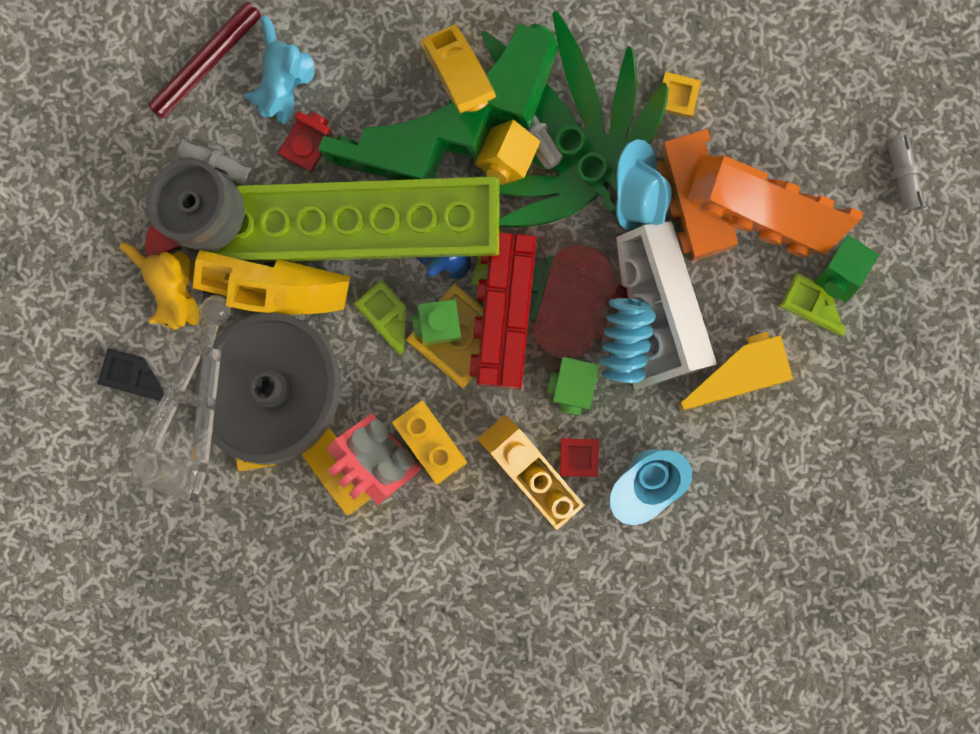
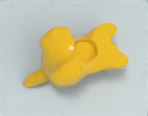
(168, 280)

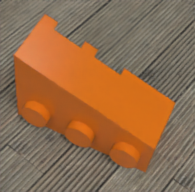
(700, 233)

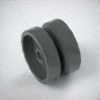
(195, 205)

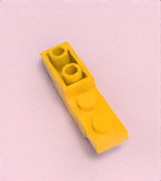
(458, 69)
(264, 289)

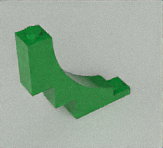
(417, 146)

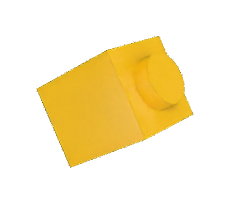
(507, 152)

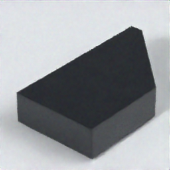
(130, 375)

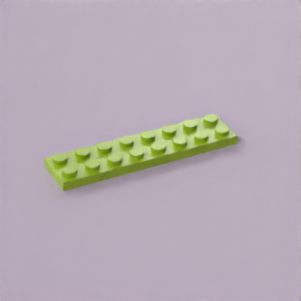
(368, 220)

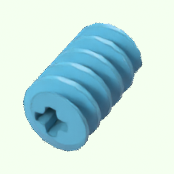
(629, 340)

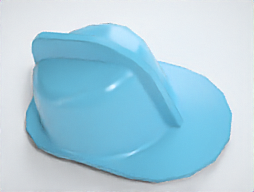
(641, 189)
(649, 485)

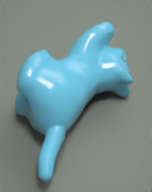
(282, 70)

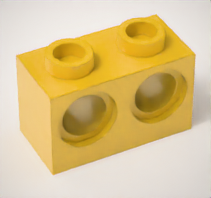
(429, 442)

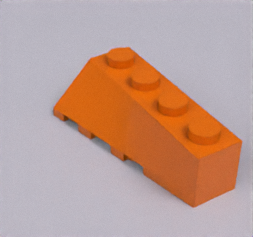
(769, 207)

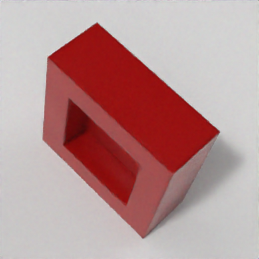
(579, 457)

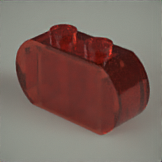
(575, 301)

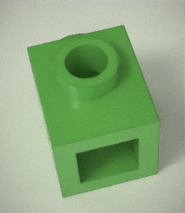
(437, 323)
(573, 385)

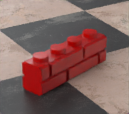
(505, 313)

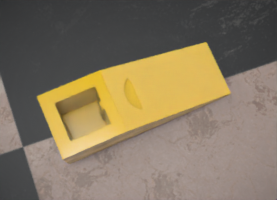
(530, 471)

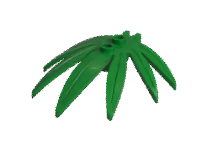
(588, 153)

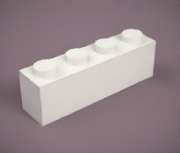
(657, 275)

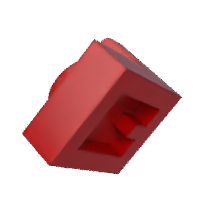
(304, 140)

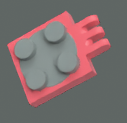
(372, 460)

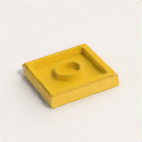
(455, 357)

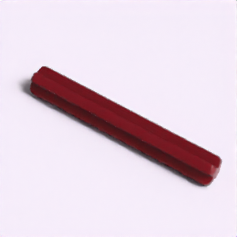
(204, 60)

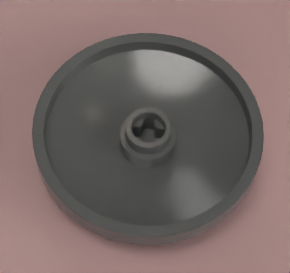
(273, 388)

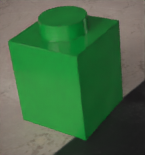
(846, 269)

